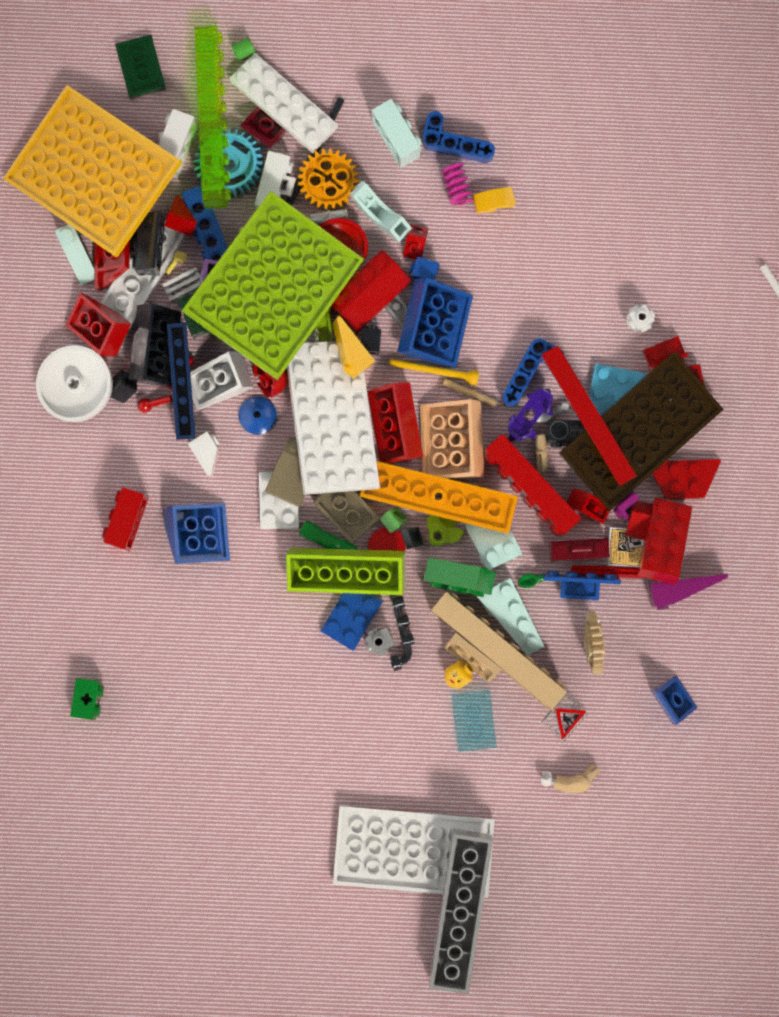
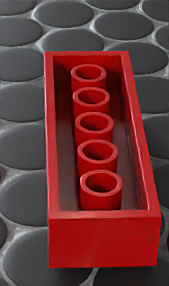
(531, 485)

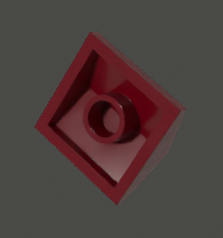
(263, 127)

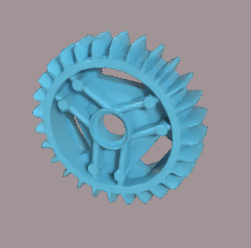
(245, 164)

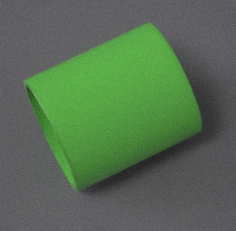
(243, 48)

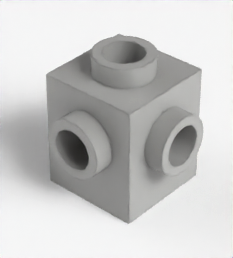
(382, 634)

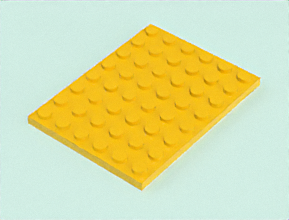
(92, 170)

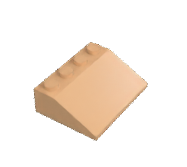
(452, 439)

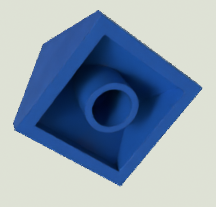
(674, 700)

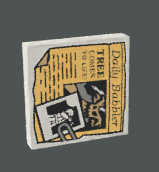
(623, 549)

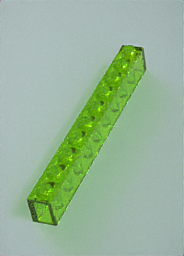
(211, 117)

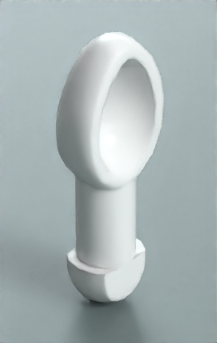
(564, 407)

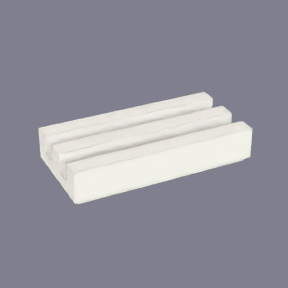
(173, 281)

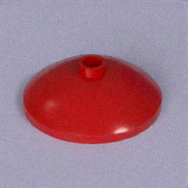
(349, 234)

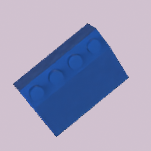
(435, 322)

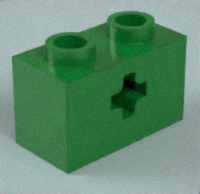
(79, 705)

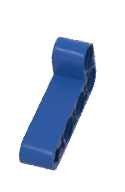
(458, 140)
(525, 373)

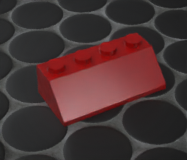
(370, 291)
(395, 423)

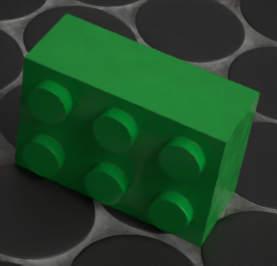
(459, 577)

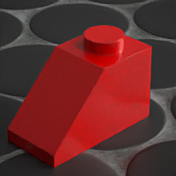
(587, 505)

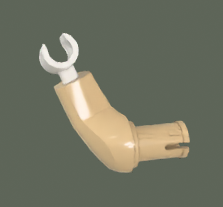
(570, 785)

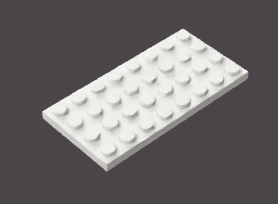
(331, 422)
(398, 848)

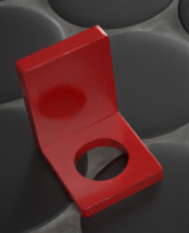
(415, 242)

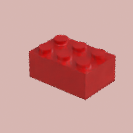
(125, 519)

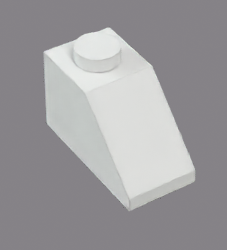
(206, 451)

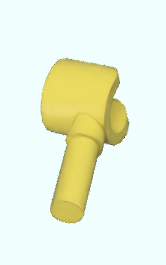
(179, 256)

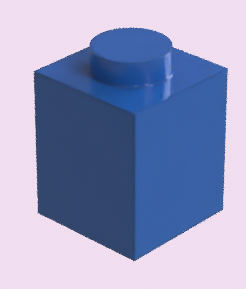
(424, 268)

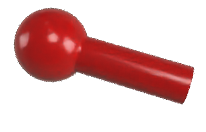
(145, 405)

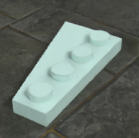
(512, 615)

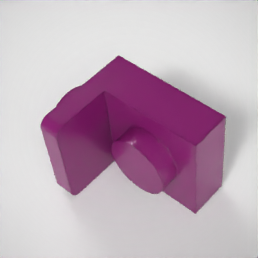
(626, 503)

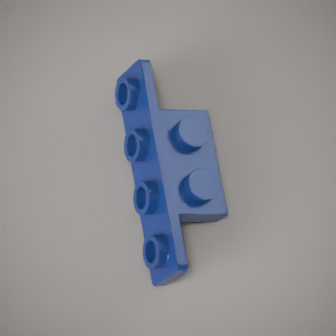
(580, 586)

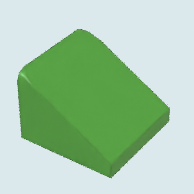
(394, 519)

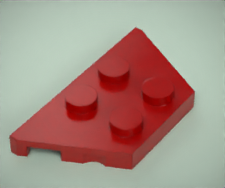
(109, 267)
(686, 478)

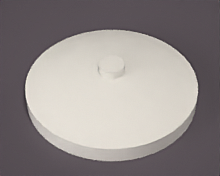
(74, 383)

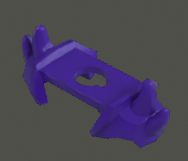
(538, 401)

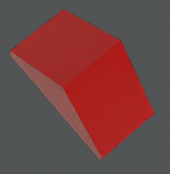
(180, 218)
(639, 520)

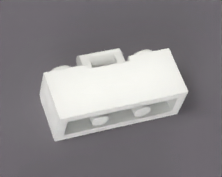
(274, 174)

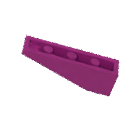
(666, 594)

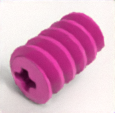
(456, 184)

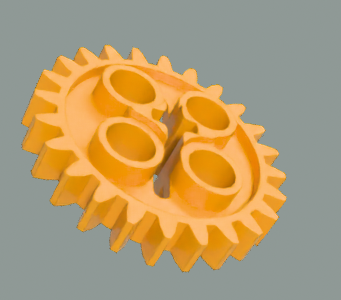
(338, 166)

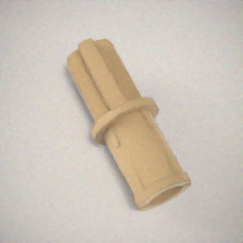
(541, 453)

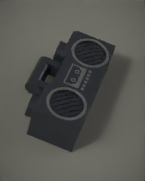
(562, 432)

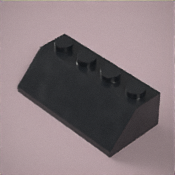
(150, 345)

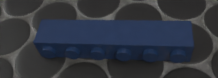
(181, 381)

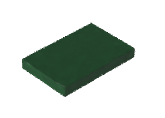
(140, 66)

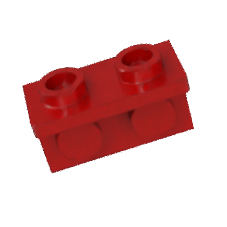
(658, 352)

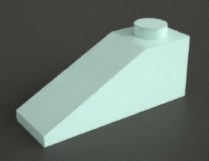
(76, 254)

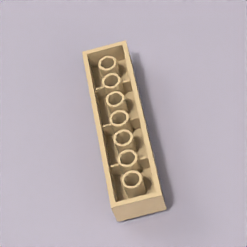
(504, 654)

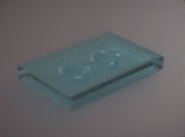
(474, 720)

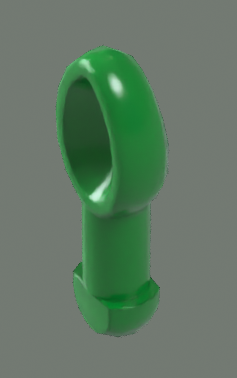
(530, 580)

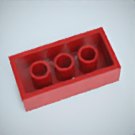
(665, 541)

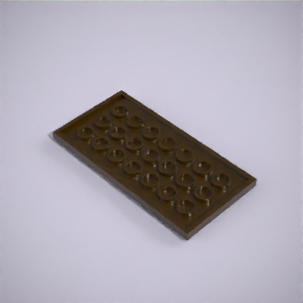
(648, 427)

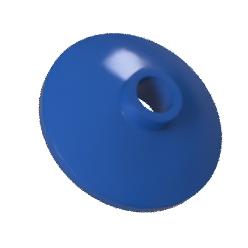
(264, 422)

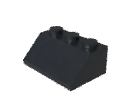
(149, 244)

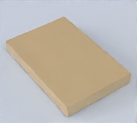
(466, 652)

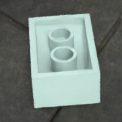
(493, 546)

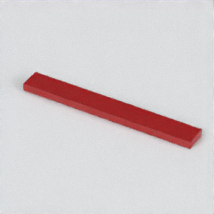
(588, 415)

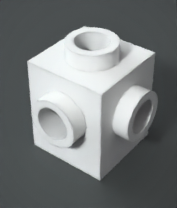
(635, 323)

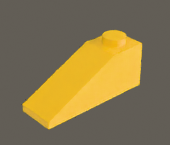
(352, 353)

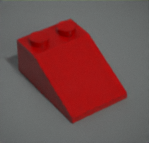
(98, 325)

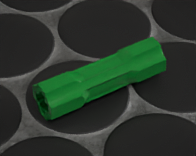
(315, 534)

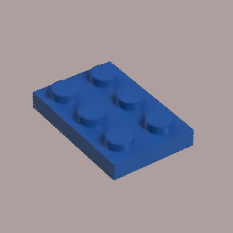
(351, 618)

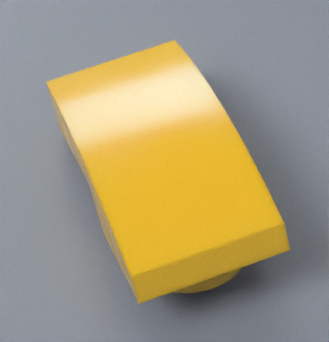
(494, 199)

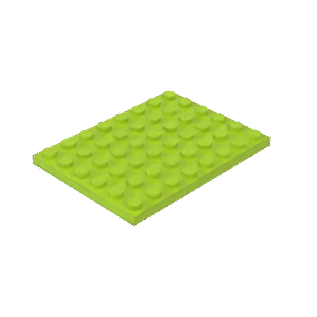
(273, 285)

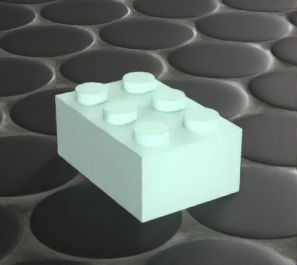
(396, 133)

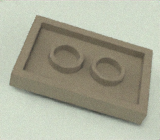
(347, 513)

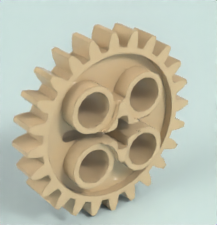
(594, 642)

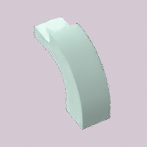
(379, 213)

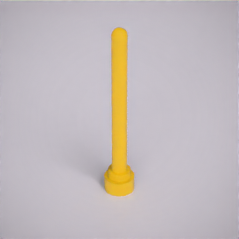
(470, 376)

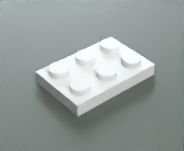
(274, 511)

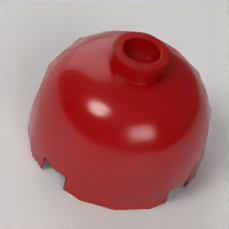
(268, 385)

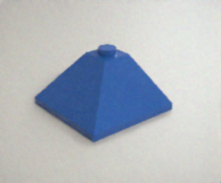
(197, 533)

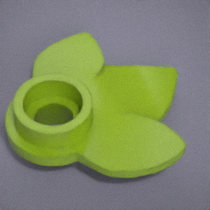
(445, 528)

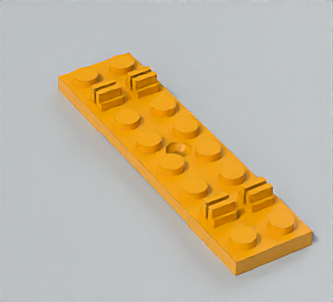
(458, 503)

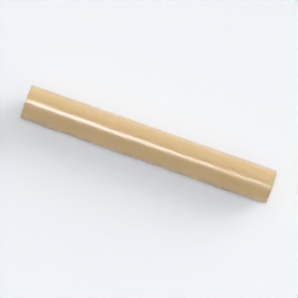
(469, 392)

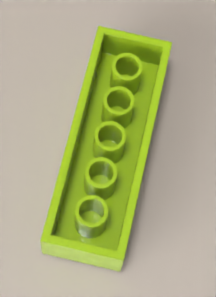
(346, 571)

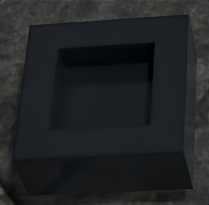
(412, 537)

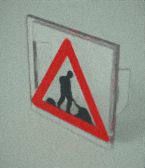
(565, 717)

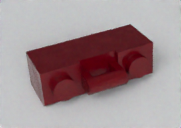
(579, 550)

